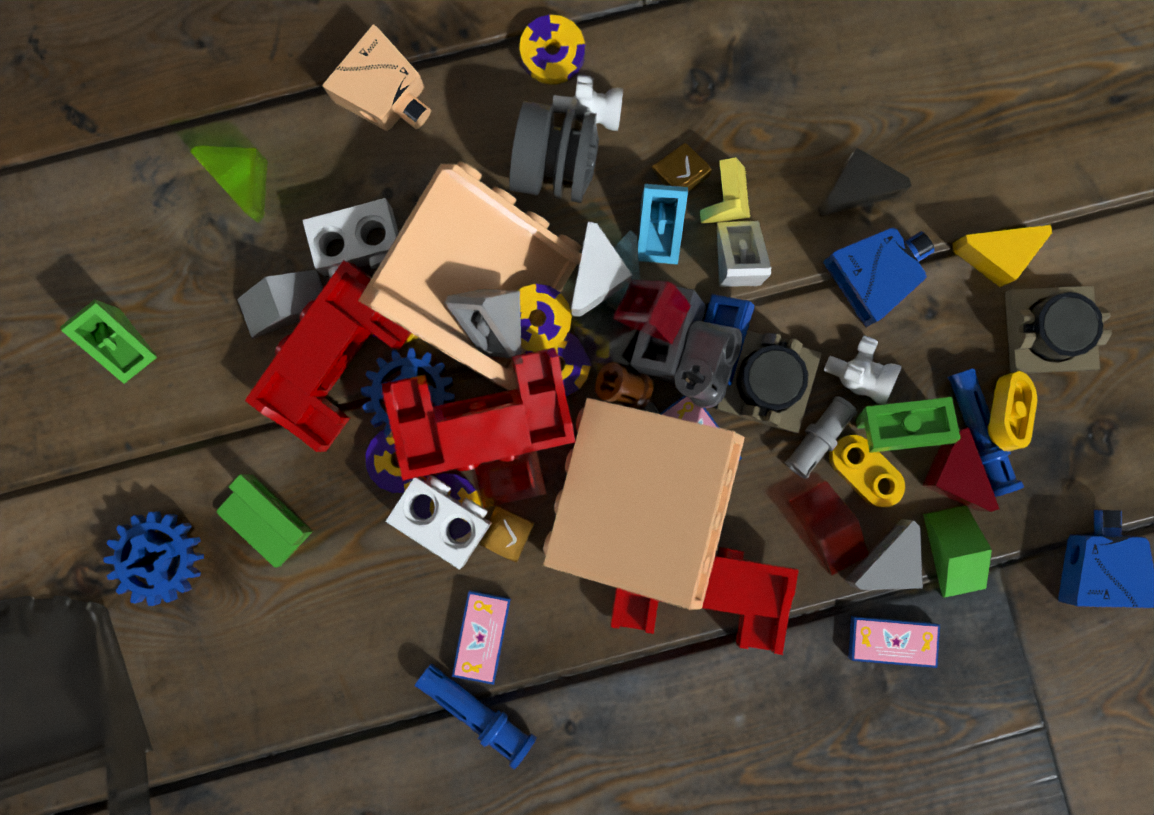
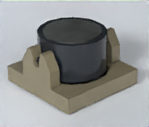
(1056, 328)
(772, 380)

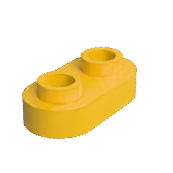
(1013, 411)
(867, 472)

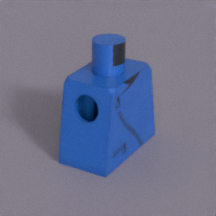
(879, 271)
(1107, 567)

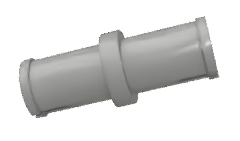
(821, 437)

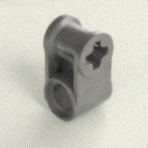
(708, 361)

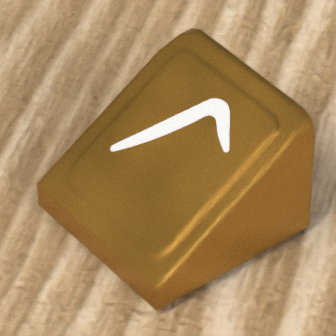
(682, 168)
(507, 534)

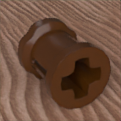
(624, 386)

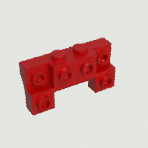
(316, 356)
(480, 427)
(736, 585)

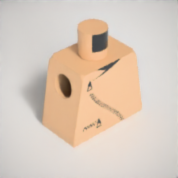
(378, 83)

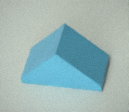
(661, 223)

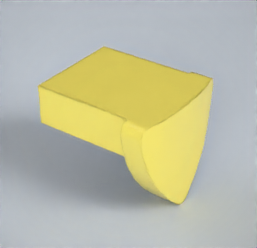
(734, 195)

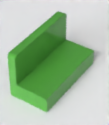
(909, 424)
(263, 520)

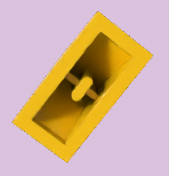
(1002, 253)

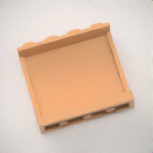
(463, 242)
(643, 502)

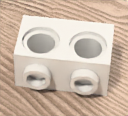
(353, 227)
(434, 531)

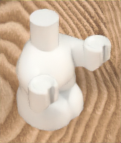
(586, 99)
(863, 375)

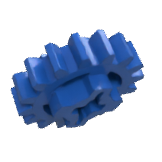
(409, 368)
(144, 544)

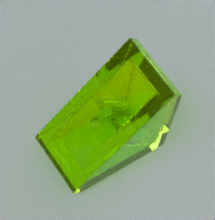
(240, 173)

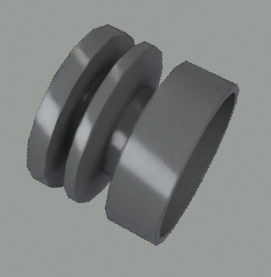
(553, 151)

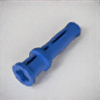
(977, 417)
(490, 726)

